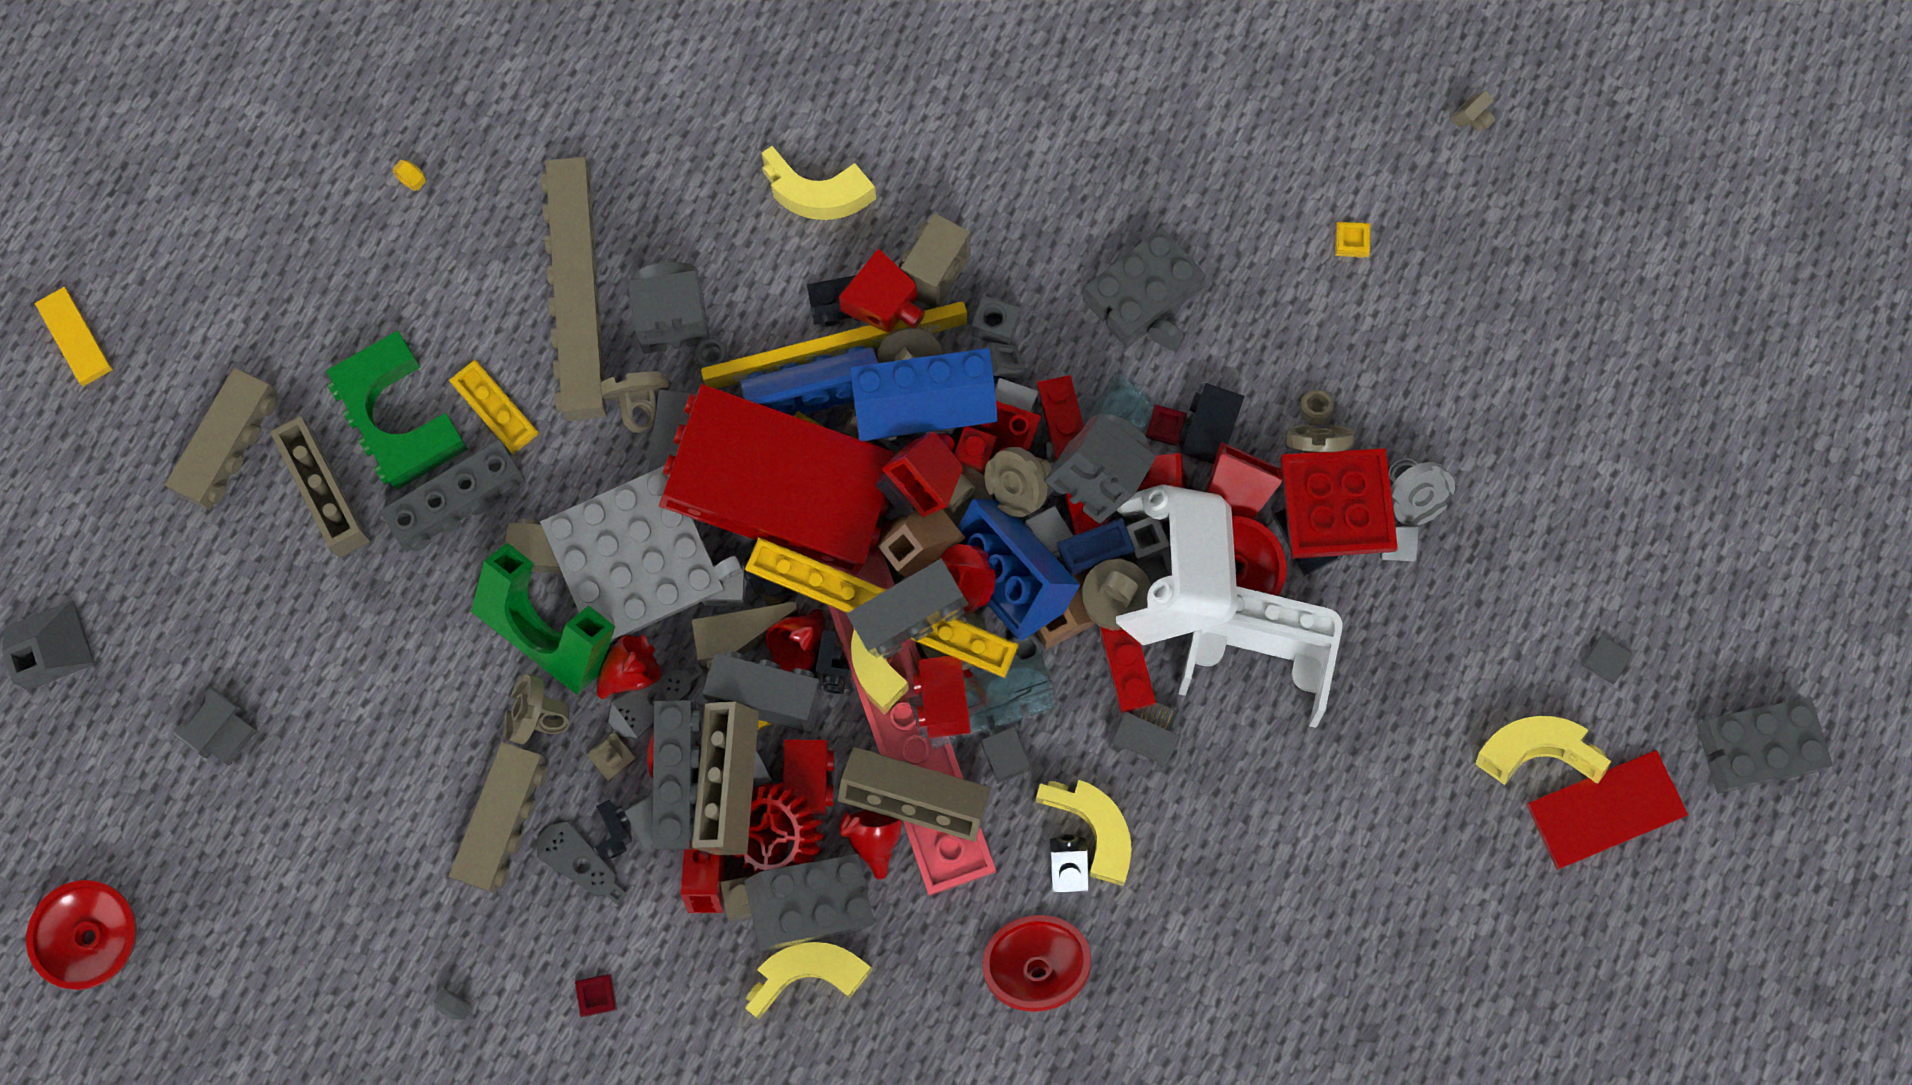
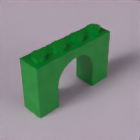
(359, 384)
(505, 606)

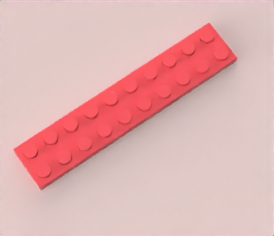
(941, 857)

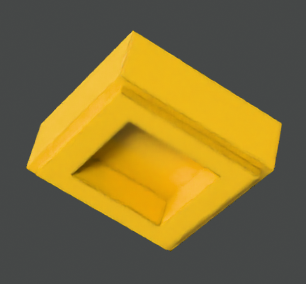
(1352, 239)

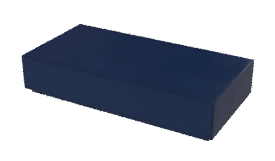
(1095, 546)

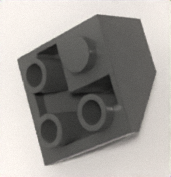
(46, 647)

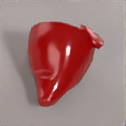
(796, 640)
(628, 667)
(872, 838)

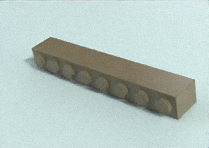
(575, 289)

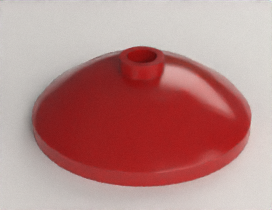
(1260, 555)
(59, 930)
(1031, 948)

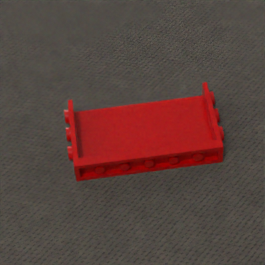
(776, 479)

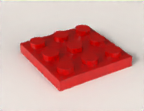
(1338, 503)

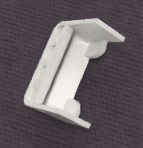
(1202, 560)
(1279, 629)

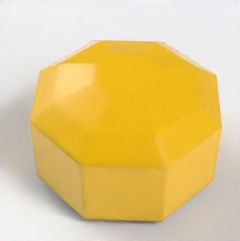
(409, 174)

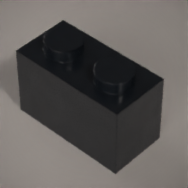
(1212, 423)

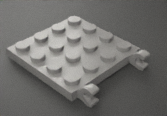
(633, 556)

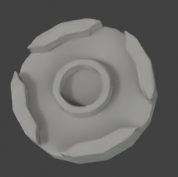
(1419, 490)

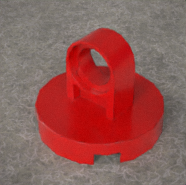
(971, 573)

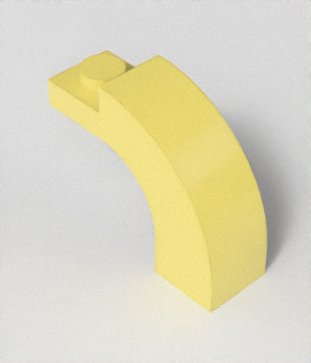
(817, 199)
(876, 677)
(1537, 738)
(1105, 820)
(806, 960)

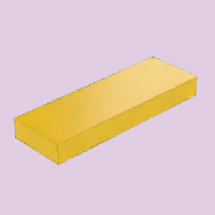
(73, 336)
(493, 407)

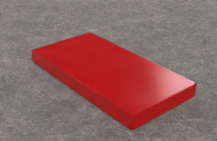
(1605, 814)

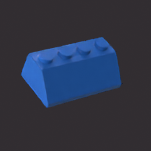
(810, 385)
(924, 394)
(1029, 580)

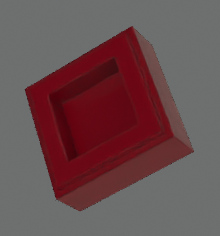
(1166, 425)
(596, 995)

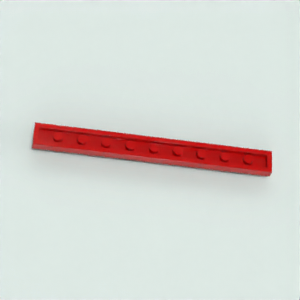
(1122, 651)

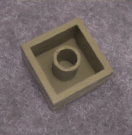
(936, 259)

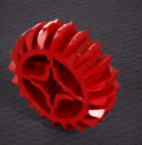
(786, 816)

